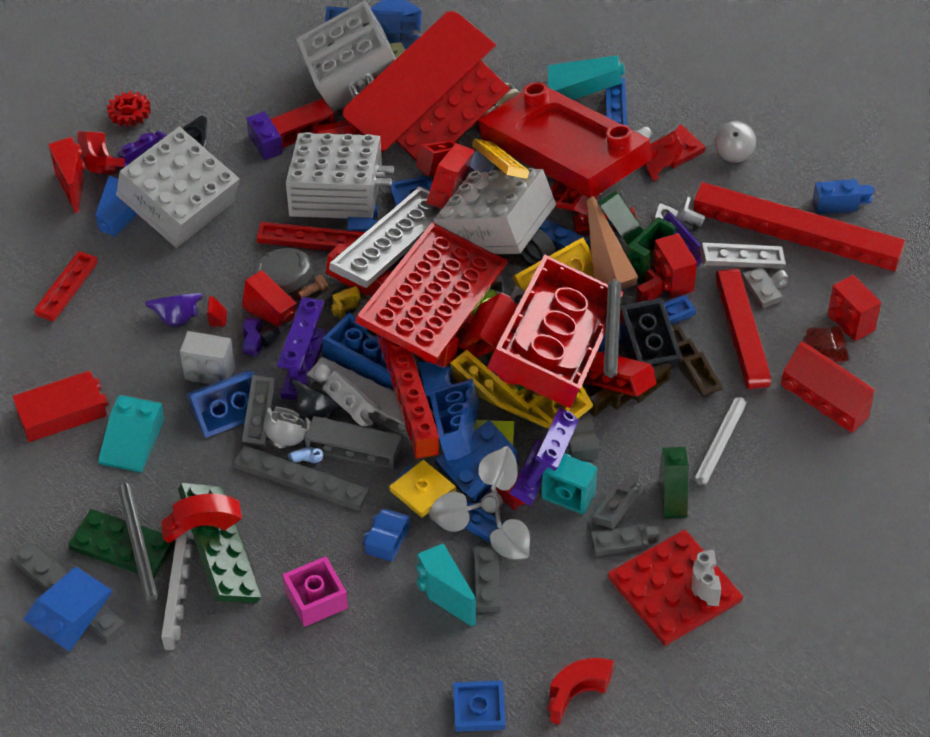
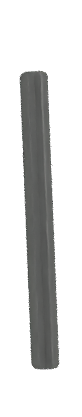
(612, 328)
(137, 543)

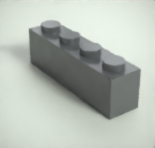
(354, 442)

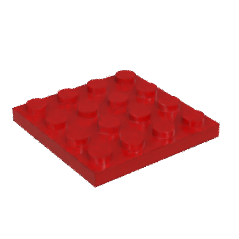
(661, 592)

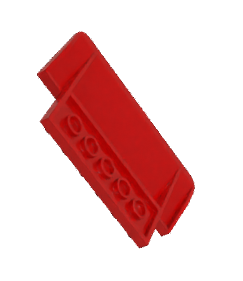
(430, 89)

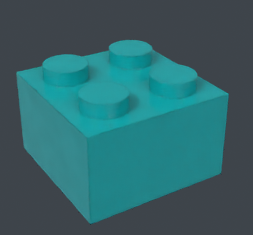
(571, 484)

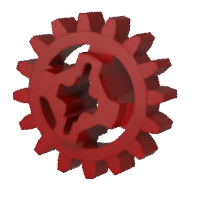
(129, 109)

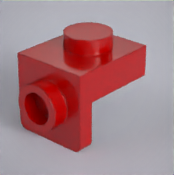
(651, 288)

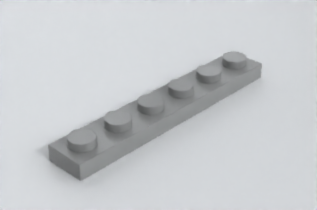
(177, 590)

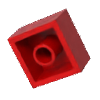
(674, 265)
(854, 307)

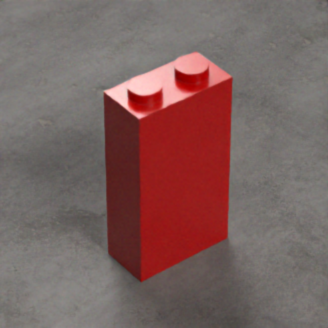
(450, 175)
(60, 405)

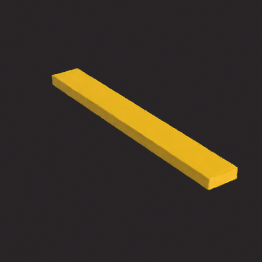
(500, 158)

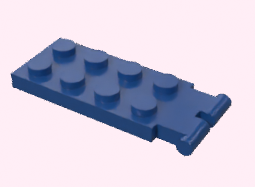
(395, 25)

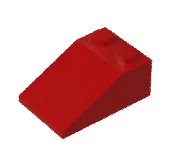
(69, 169)

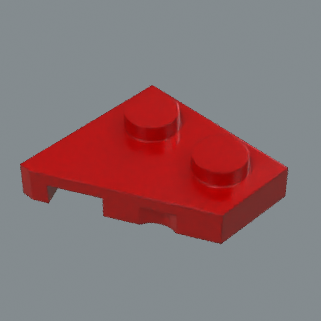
(691, 145)
(663, 153)

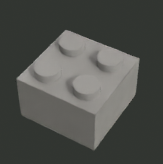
(206, 358)

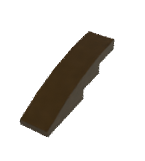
(695, 365)
(617, 399)

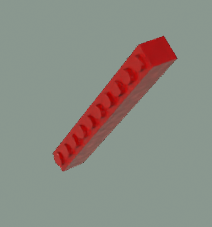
(799, 226)

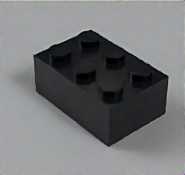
(649, 333)

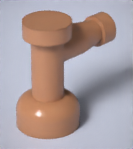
(319, 284)

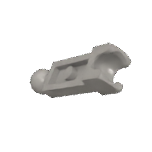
(347, 395)

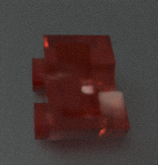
(828, 342)

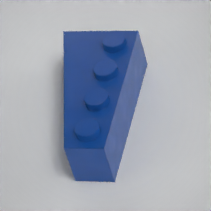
(356, 350)
(455, 417)

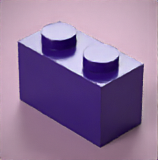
(264, 135)

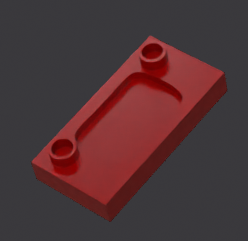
(565, 139)
(553, 332)

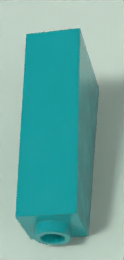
(585, 76)

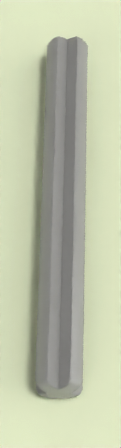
(720, 441)

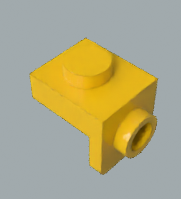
(345, 301)

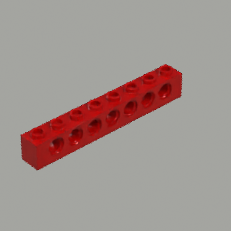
(410, 398)

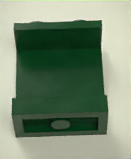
(642, 247)

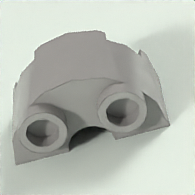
(704, 581)

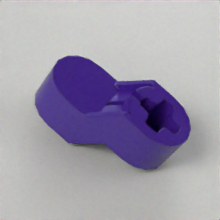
(253, 342)

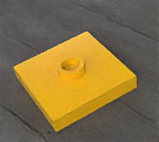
(421, 487)

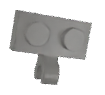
(764, 287)

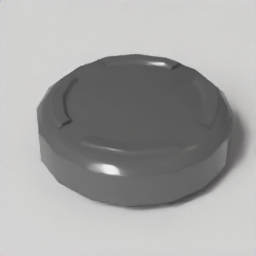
(287, 268)

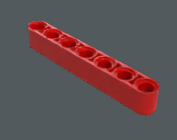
(743, 329)

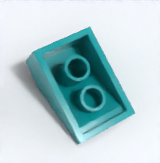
(131, 433)
(445, 584)

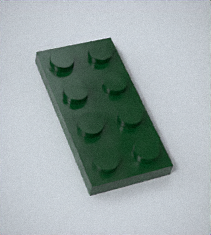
(109, 541)

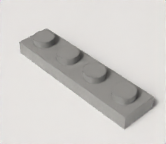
(742, 255)

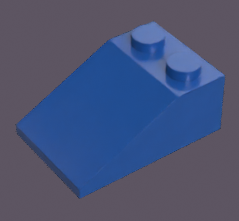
(68, 607)

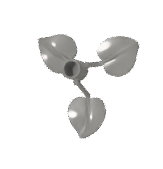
(452, 513)

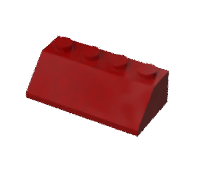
(828, 387)

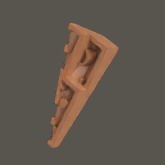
(606, 252)

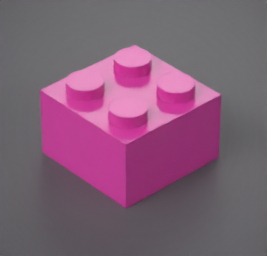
(315, 591)

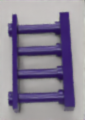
(302, 346)
(543, 455)

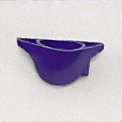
(175, 309)

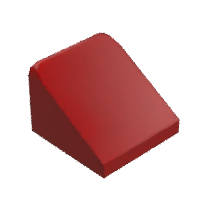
(216, 313)

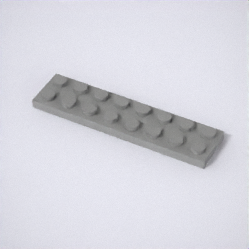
(386, 240)

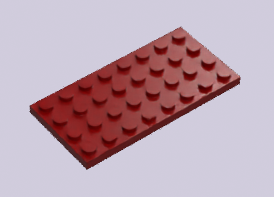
(431, 292)

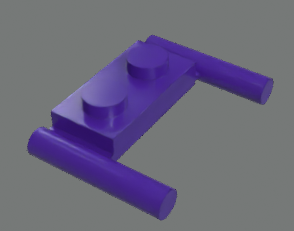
(133, 150)

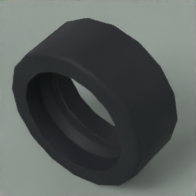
(542, 244)

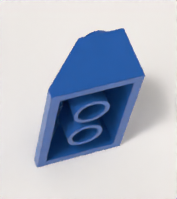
(221, 403)

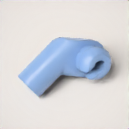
(307, 454)

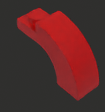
(95, 153)
(201, 510)
(577, 677)

